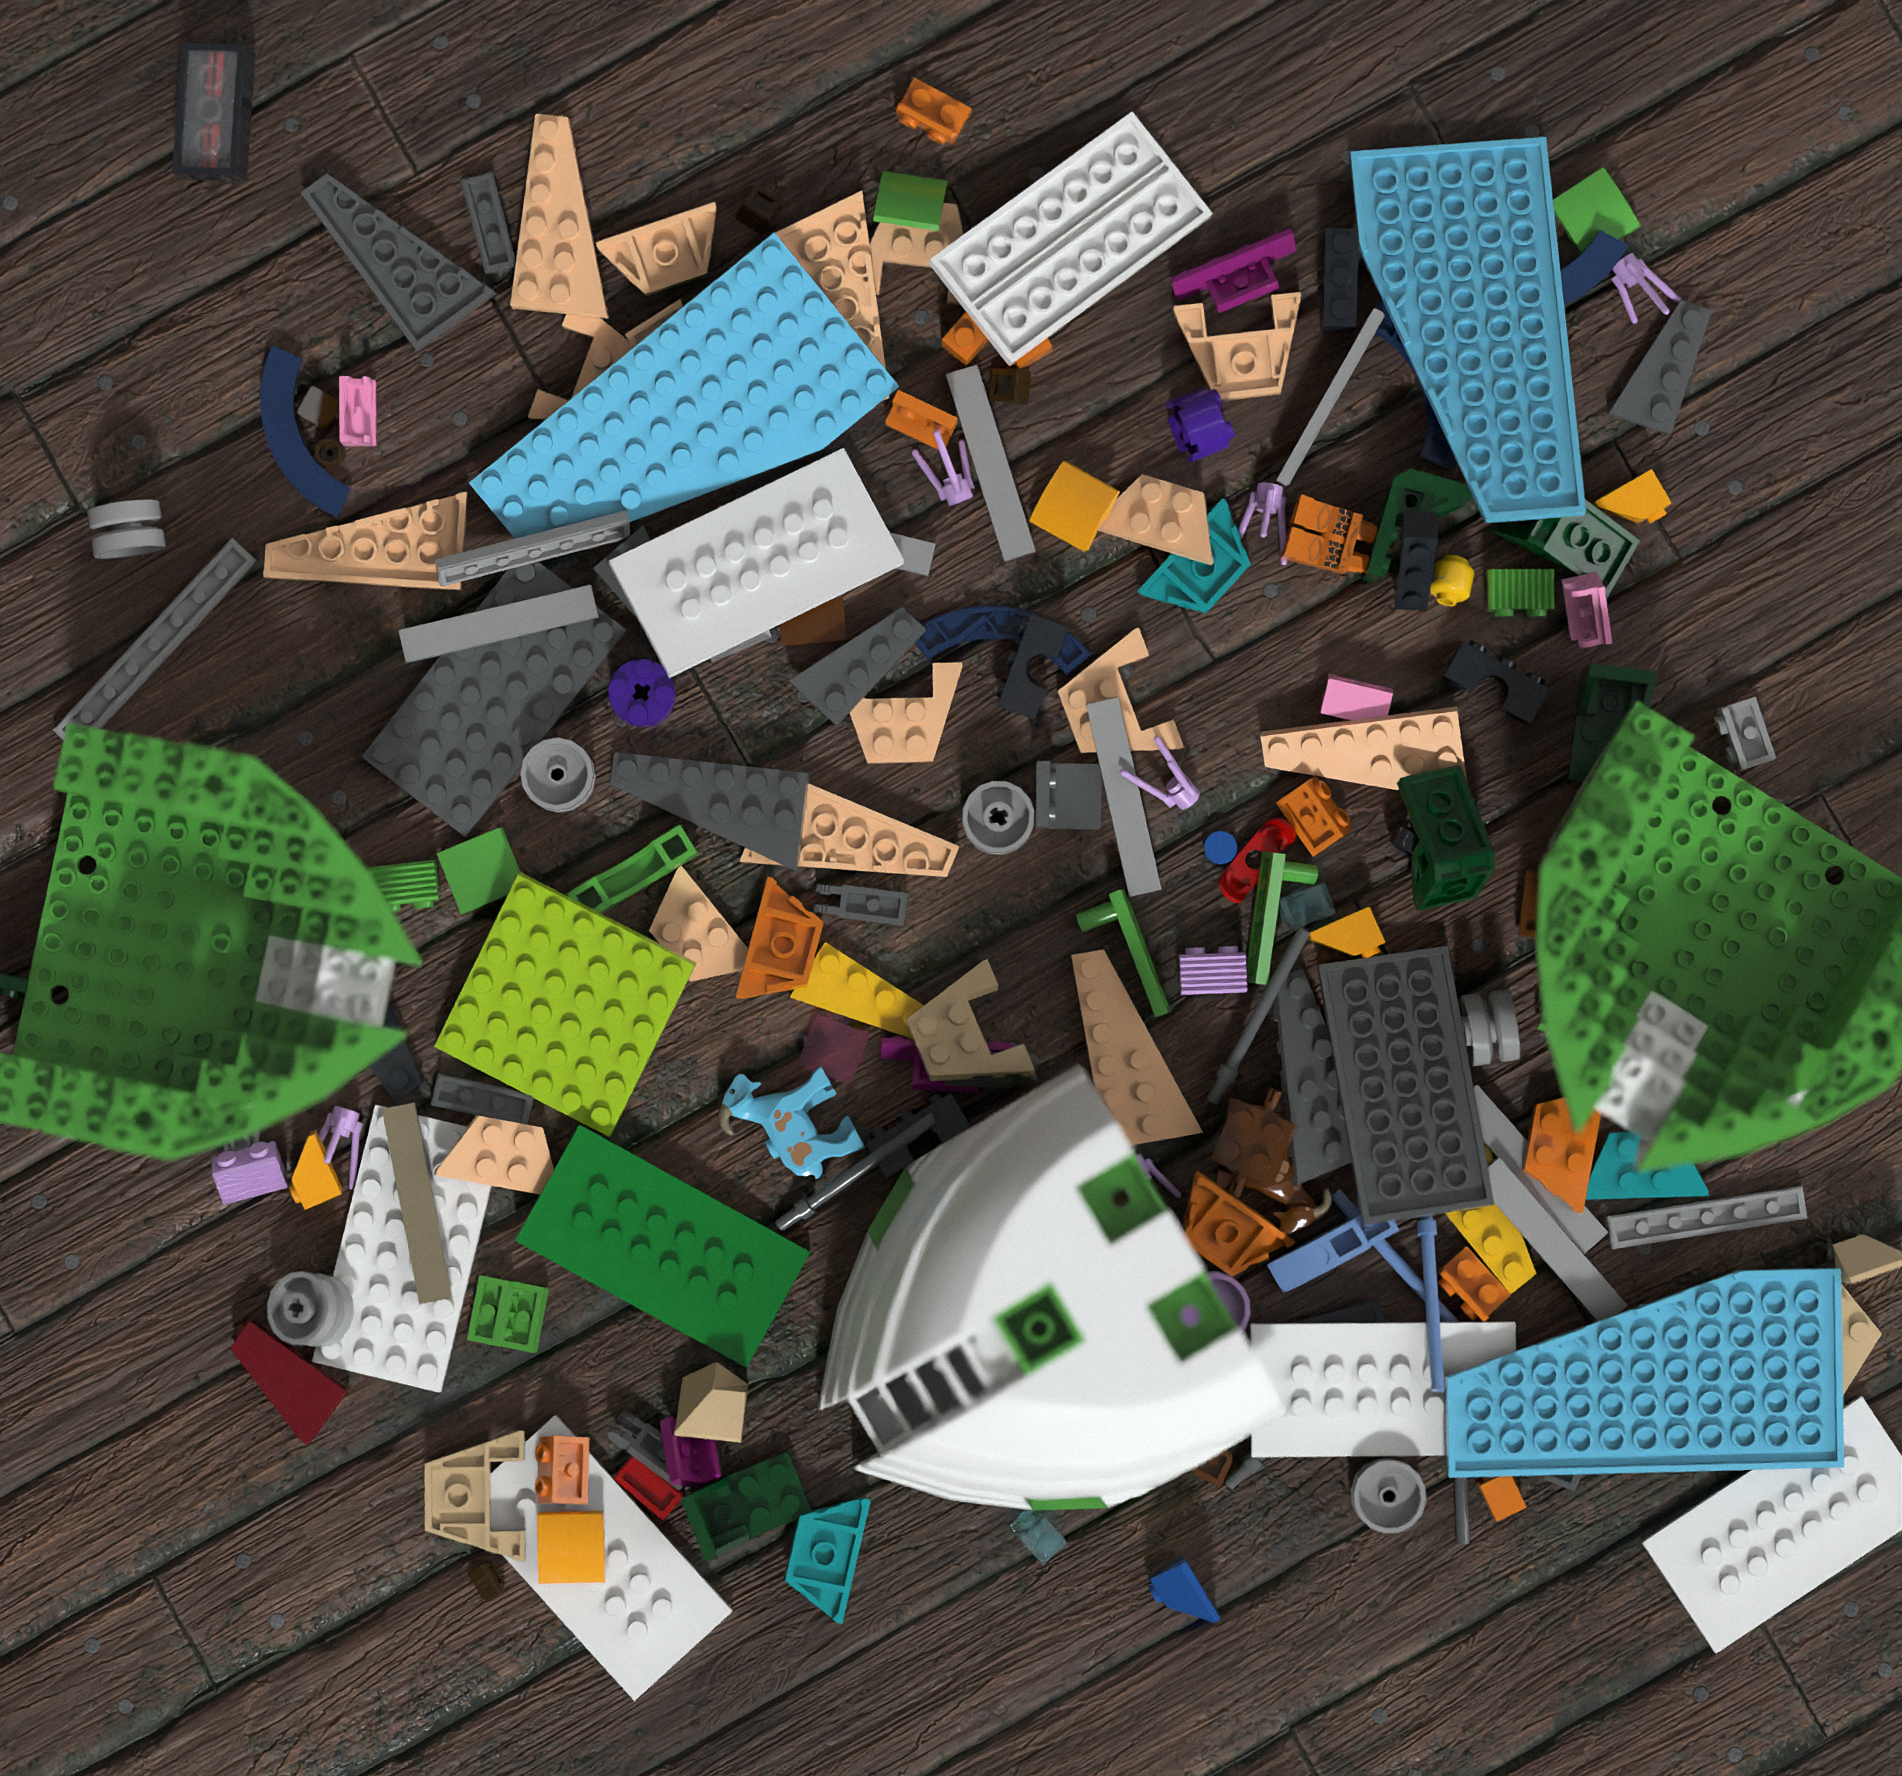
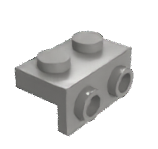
(1745, 734)

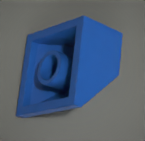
(1181, 1590)

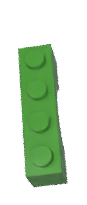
(636, 872)

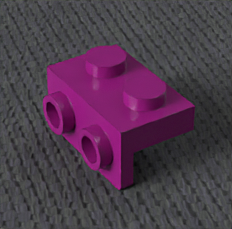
(689, 1459)

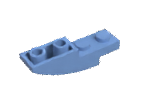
(1327, 1251)

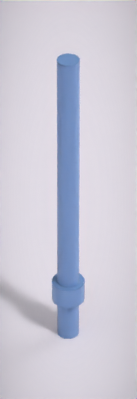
(1427, 1230)
(1392, 1257)

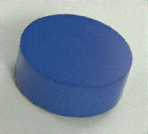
(1220, 847)

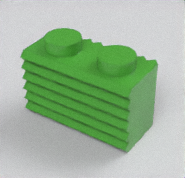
(1519, 591)
(408, 884)

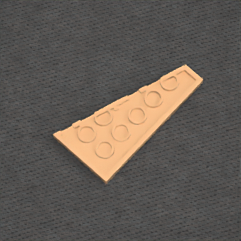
(556, 245)
(838, 258)
(1125, 1059)

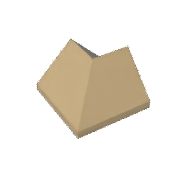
(1864, 1258)
(712, 1405)

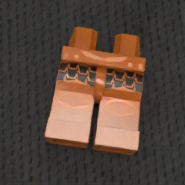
(1337, 537)

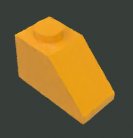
(1636, 500)
(1351, 934)
(313, 1178)

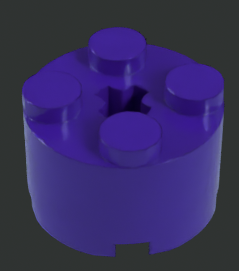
(1199, 423)
(640, 712)

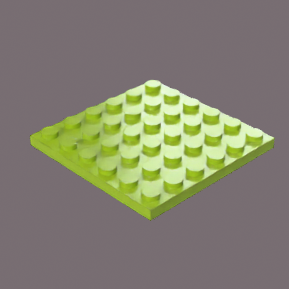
(565, 1004)

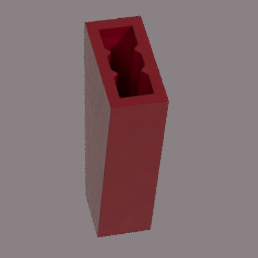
(289, 1380)

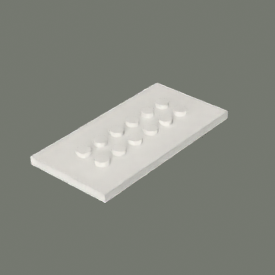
(1070, 238)
(756, 562)
(1364, 1384)
(1781, 1532)
(651, 1596)

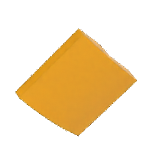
(1074, 506)
(571, 1547)

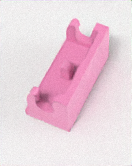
(357, 411)
(1587, 610)
(1354, 699)

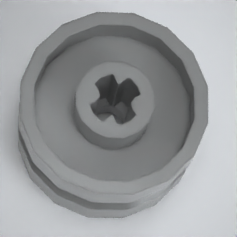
(126, 529)
(576, 783)
(998, 798)
(1490, 1027)
(310, 1309)
(1368, 1491)

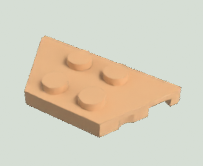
(664, 251)
(1162, 518)
(697, 930)
(500, 1156)

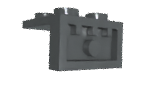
(1068, 796)

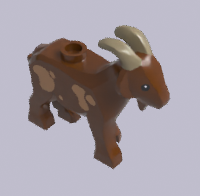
(1301, 1208)

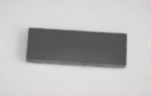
(489, 223)
(481, 1099)

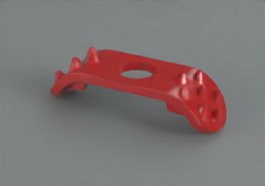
(1237, 877)

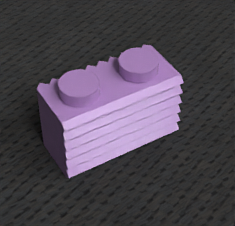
(1212, 972)
(249, 1172)

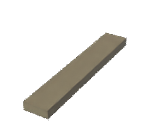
(417, 1203)

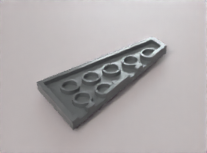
(407, 275)
(740, 803)
(1309, 1082)

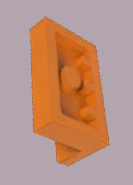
(933, 112)
(920, 420)
(1315, 815)
(1472, 1284)
(562, 1470)

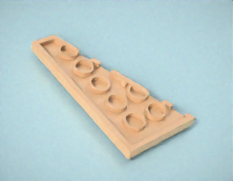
(376, 550)
(1369, 749)
(860, 839)

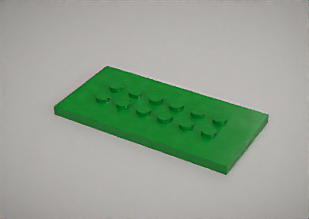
(662, 1246)

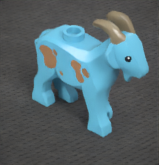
(788, 1123)

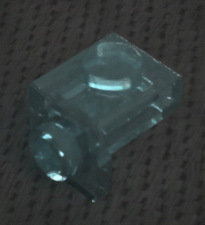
(1306, 906)
(1038, 1534)

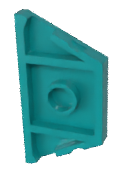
(1197, 584)
(1616, 1178)
(826, 1554)

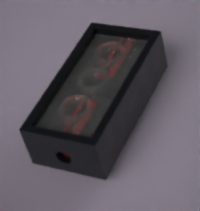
(214, 112)

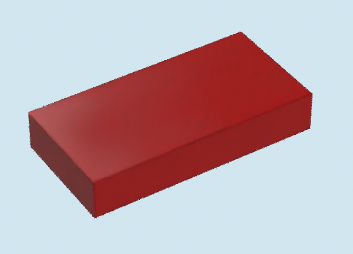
(648, 1487)

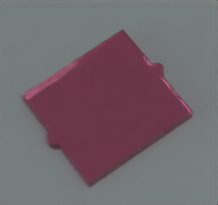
(834, 1048)

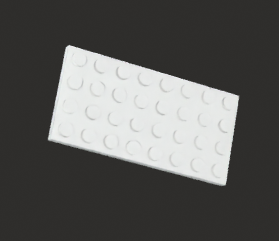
(389, 1329)

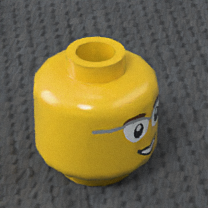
(1452, 580)

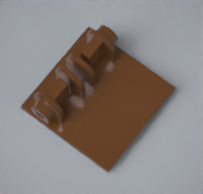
(816, 625)

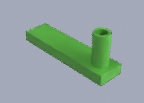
(1271, 873)
(1121, 909)

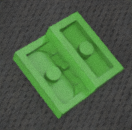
(910, 201)
(1594, 206)
(480, 870)
(508, 1314)

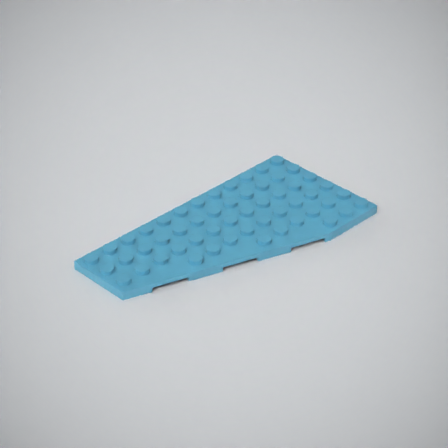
(1476, 294)
(710, 397)
(1687, 1383)

